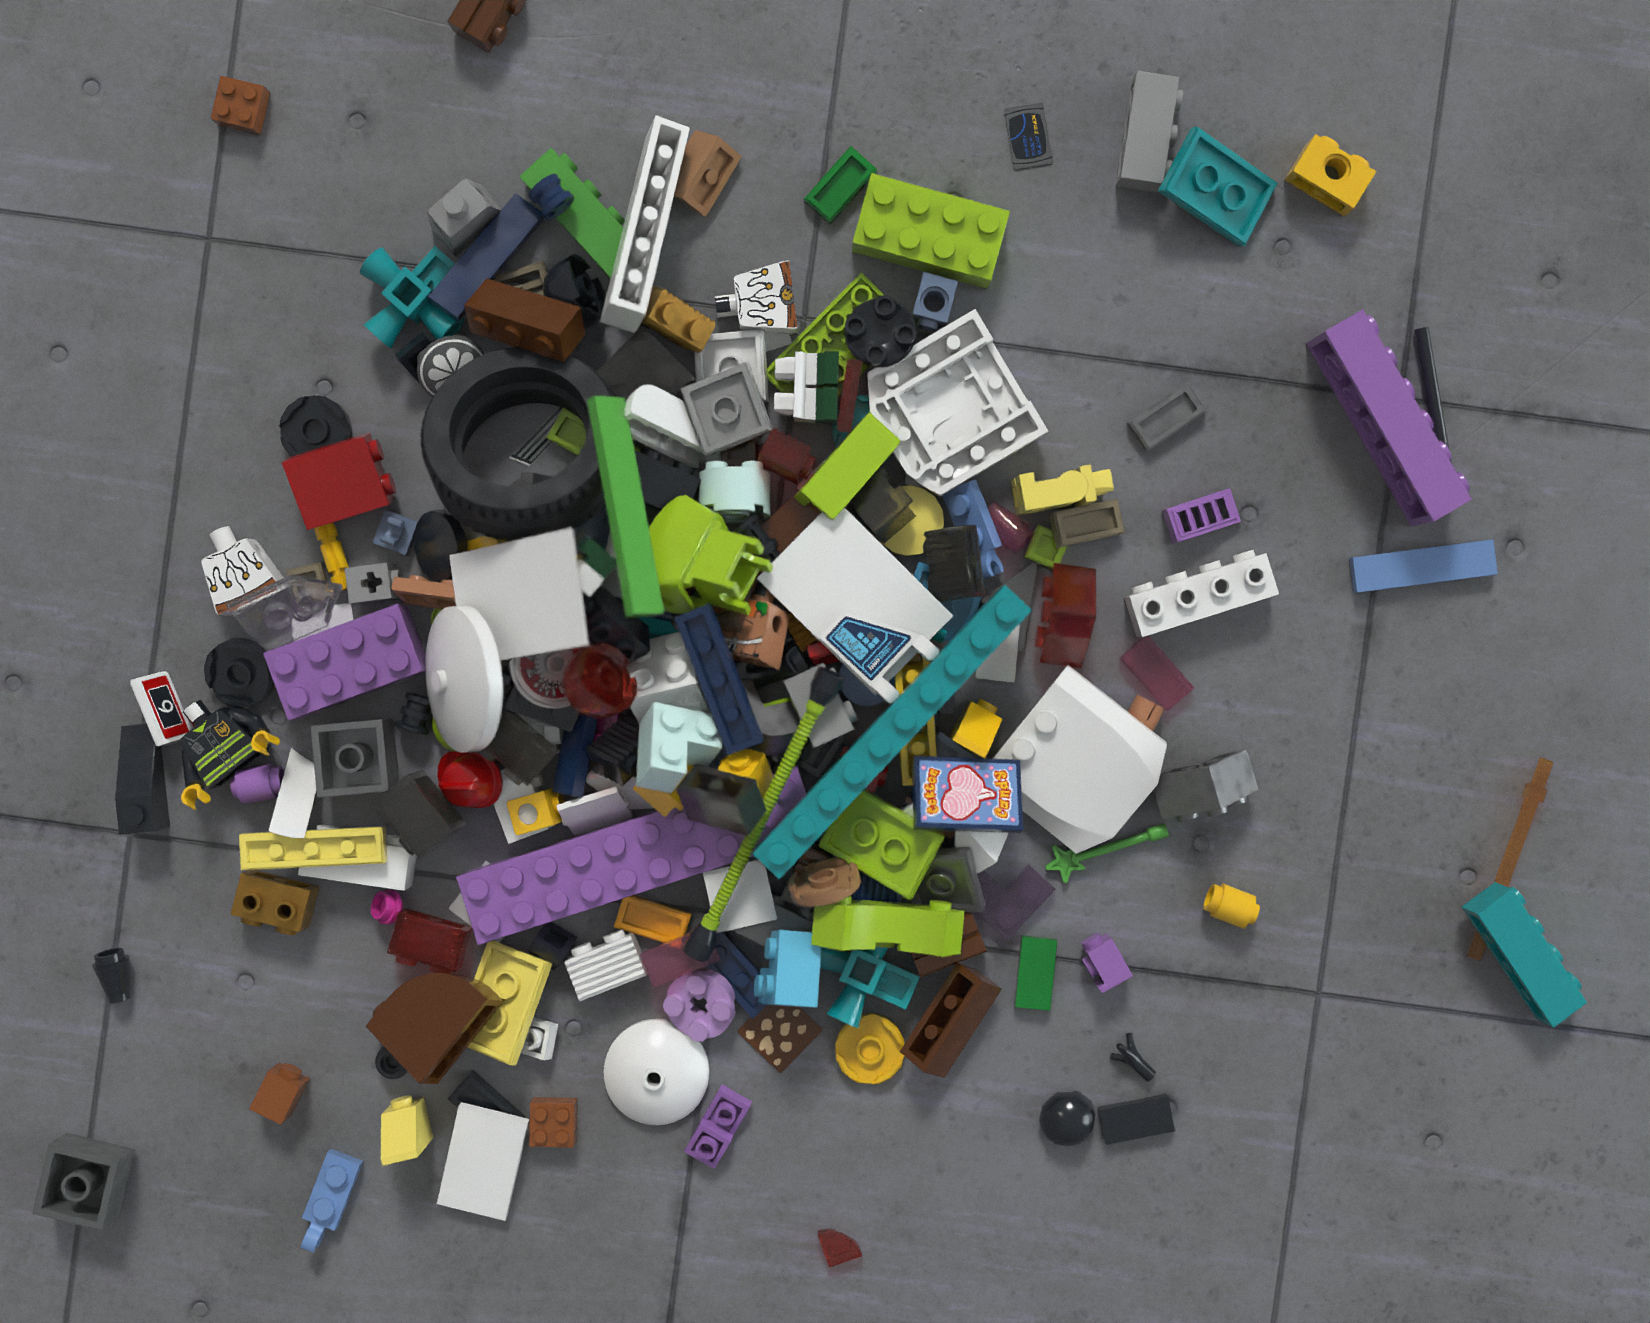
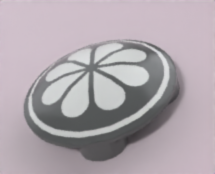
(444, 358)

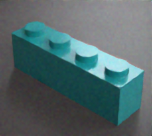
(1525, 954)

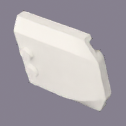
(953, 406)
(1083, 762)

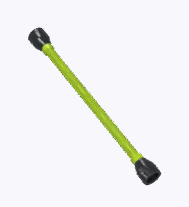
(823, 690)

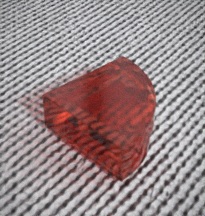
(838, 1247)

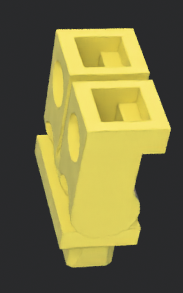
(1071, 487)

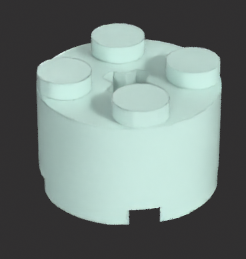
(735, 490)

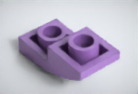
(717, 1126)

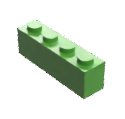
(586, 220)

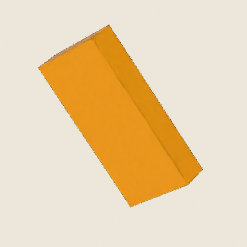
(651, 919)

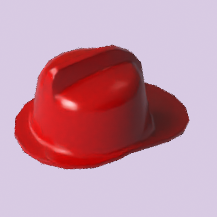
(469, 779)

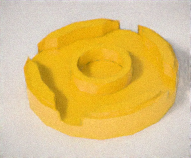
(870, 1051)

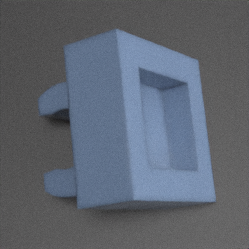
(395, 532)

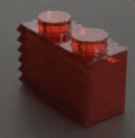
(787, 457)
(429, 941)

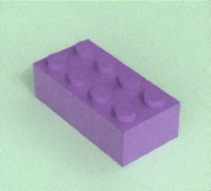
(347, 661)

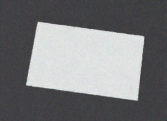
(846, 569)
(525, 593)

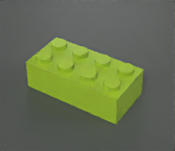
(930, 231)

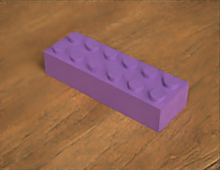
(1389, 419)

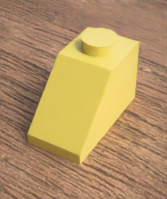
(404, 1130)

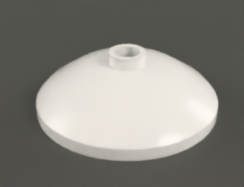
(661, 1049)

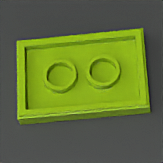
(882, 843)

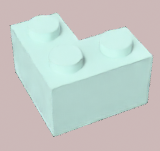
(671, 740)

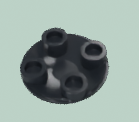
(880, 332)

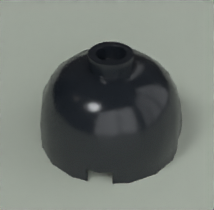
(572, 284)

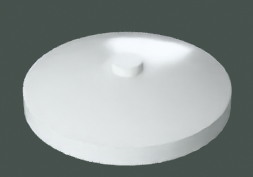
(463, 678)

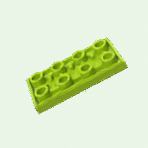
(828, 332)

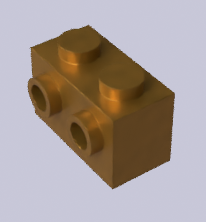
(274, 901)

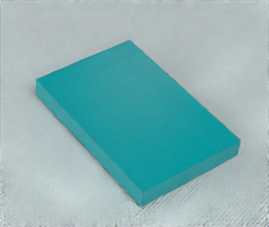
(1217, 186)

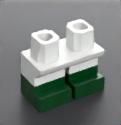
(814, 387)
(593, 565)

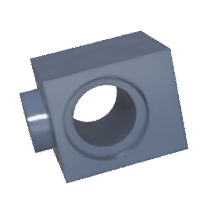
(939, 287)

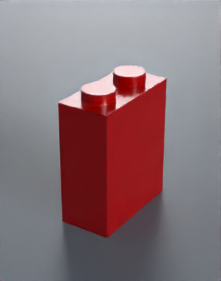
(339, 480)

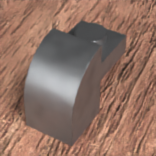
(775, 721)

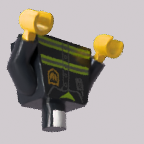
(219, 747)

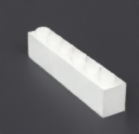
(645, 225)

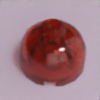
(599, 682)

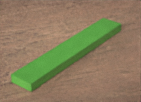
(625, 507)

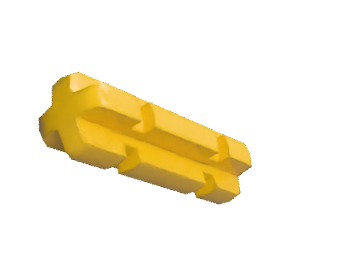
(332, 553)

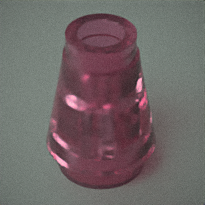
(1011, 529)

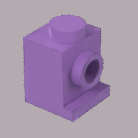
(1105, 961)

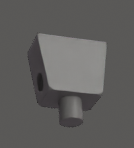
(462, 215)

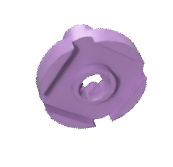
(688, 1017)

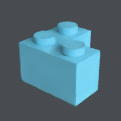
(791, 971)

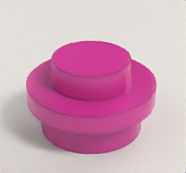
(386, 906)

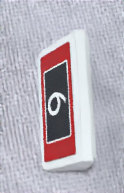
(161, 708)

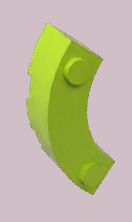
(875, 924)

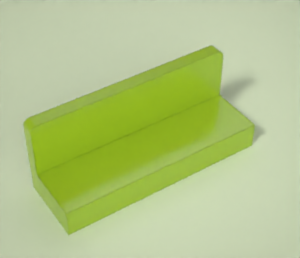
(848, 467)

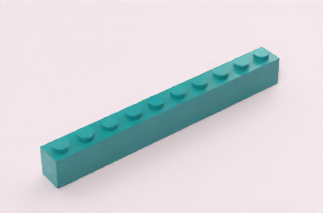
(891, 731)

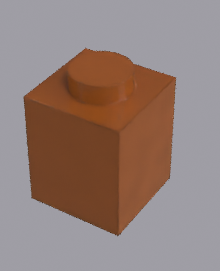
(280, 1092)

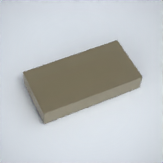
(1086, 523)

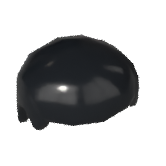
(1067, 1118)

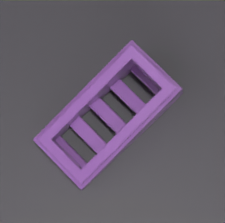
(1174, 523)

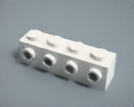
(1200, 595)

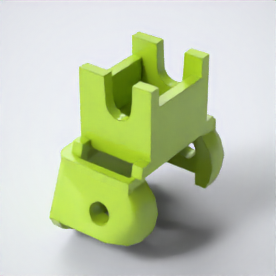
(699, 550)

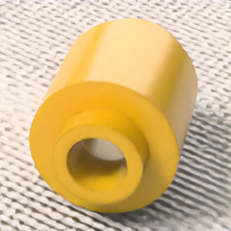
(1231, 905)

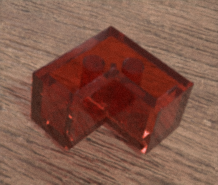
(1067, 615)

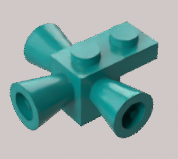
(408, 295)
(863, 974)

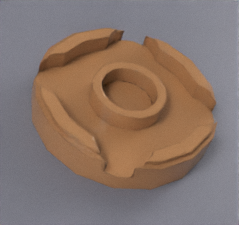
(824, 882)

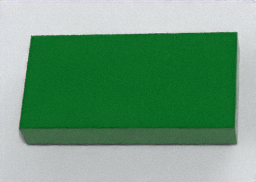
(840, 185)
(1035, 972)

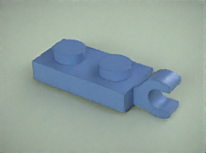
(969, 508)
(329, 1196)

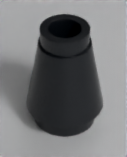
(113, 973)

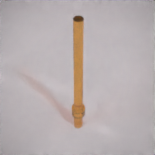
(1534, 793)

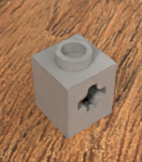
(359, 580)

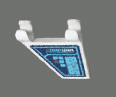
(873, 648)

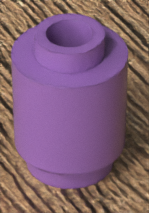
(257, 783)

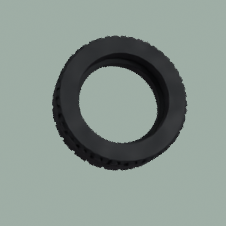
(478, 392)

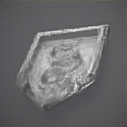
(286, 610)

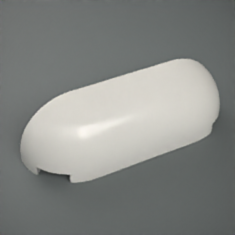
(665, 425)

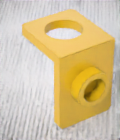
(546, 807)

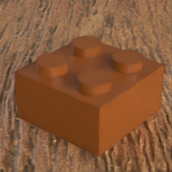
(240, 105)
(553, 1122)

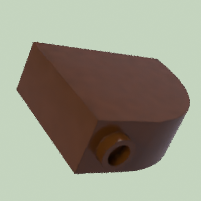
(432, 1022)

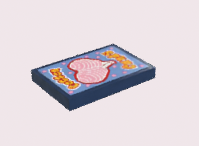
(967, 794)

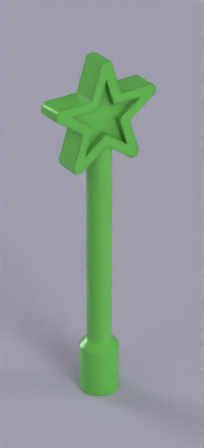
(1069, 860)

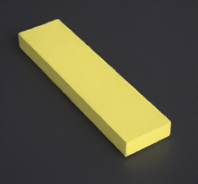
(316, 849)

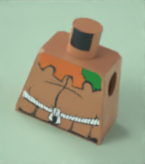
(762, 632)

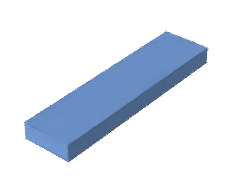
(1423, 566)

